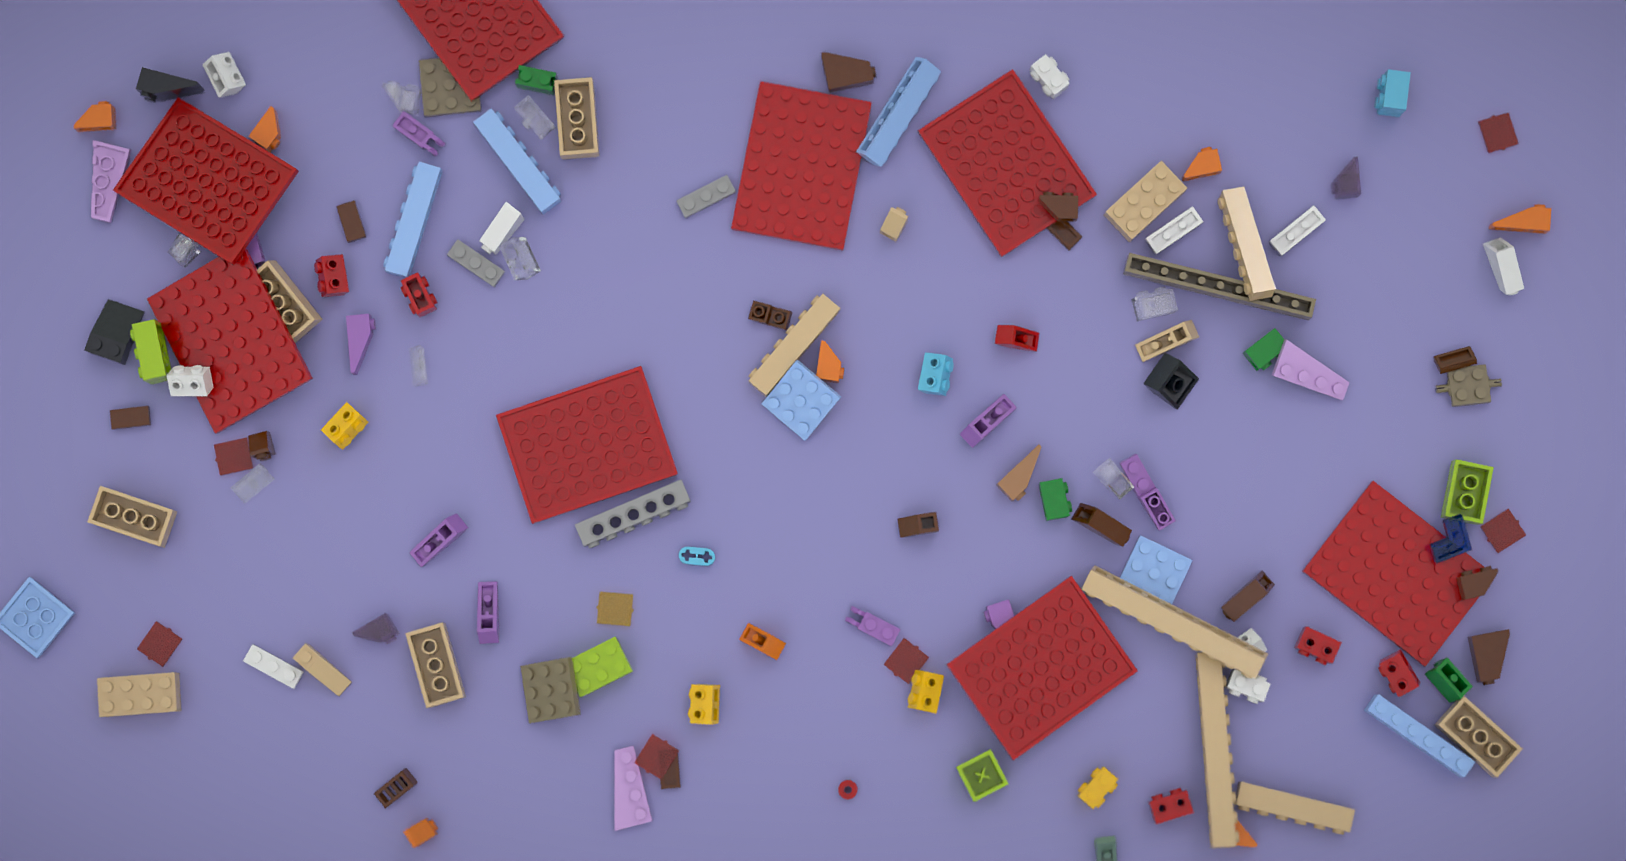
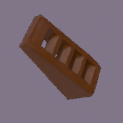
(407, 776)

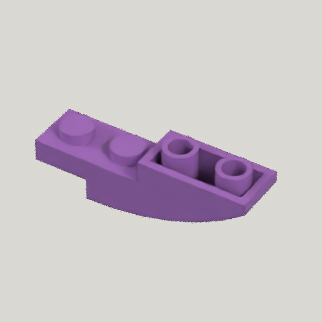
(1147, 492)

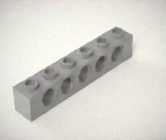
(585, 528)

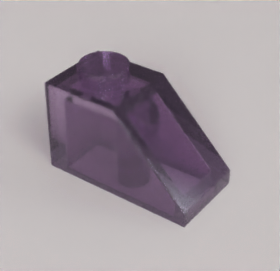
(1348, 181)
(379, 630)

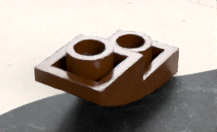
(770, 315)

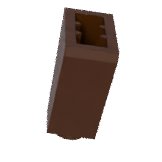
(846, 72)
(1102, 524)
(1247, 596)
(1488, 655)

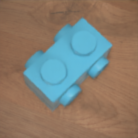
(935, 374)

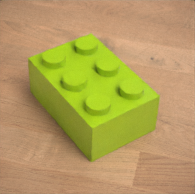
(151, 351)
(1467, 491)
(600, 666)

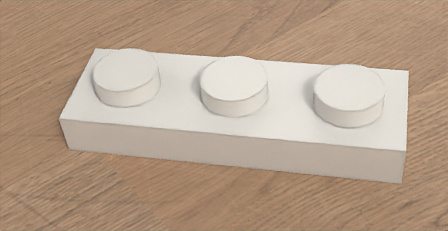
(1174, 230)
(1297, 230)
(273, 666)

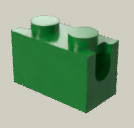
(536, 80)
(1264, 350)
(1054, 499)
(1448, 680)

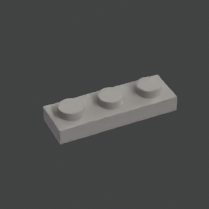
(706, 196)
(475, 263)

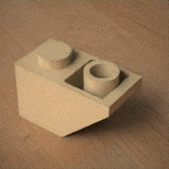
(894, 223)

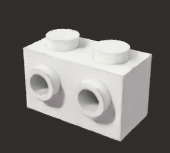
(224, 72)
(1049, 76)
(190, 381)
(1253, 688)

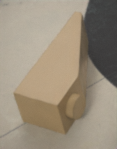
(1167, 340)
(322, 669)

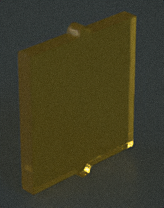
(615, 608)

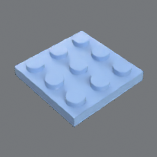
(801, 400)
(1156, 569)
(34, 617)

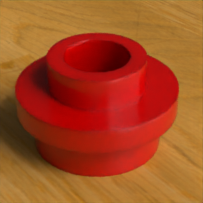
(847, 783)

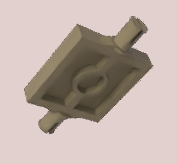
(1469, 386)

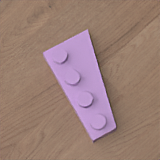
(108, 168)
(1302, 369)
(630, 795)

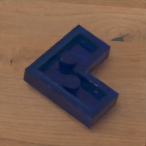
(1455, 543)

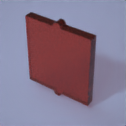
(1498, 132)
(233, 456)
(1503, 530)
(159, 644)
(906, 660)
(656, 756)

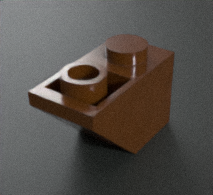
(1061, 207)
(261, 446)
(918, 524)
(1476, 584)

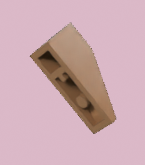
(1018, 478)

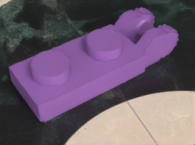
(416, 132)
(874, 626)

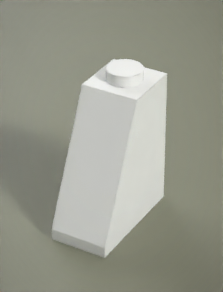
(501, 228)
(1504, 265)

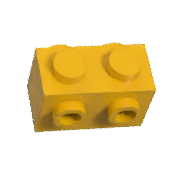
(344, 426)
(925, 691)
(704, 704)
(1098, 786)

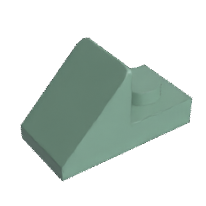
(1105, 848)

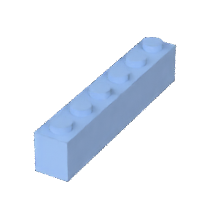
(898, 111)
(516, 160)
(413, 220)
(1419, 735)

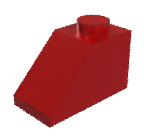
(1016, 337)

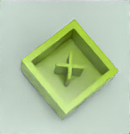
(982, 775)

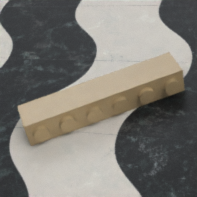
(1246, 243)
(794, 345)
(1294, 807)

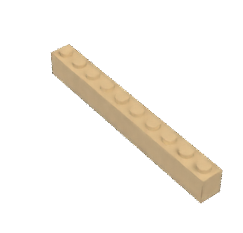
(1175, 622)
(1216, 752)

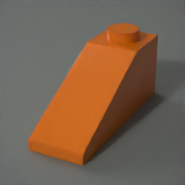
(1531, 220)

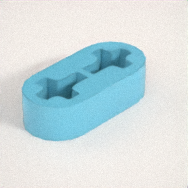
(697, 551)

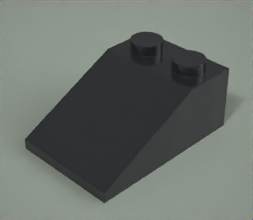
(164, 87)
(111, 332)

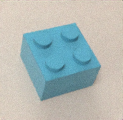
(1393, 93)

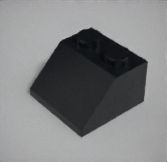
(1171, 380)

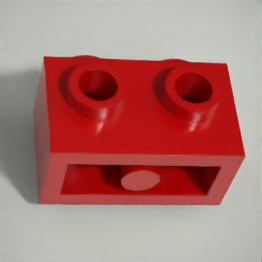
(331, 275)
(416, 289)
(1318, 643)
(1400, 673)
(1170, 807)

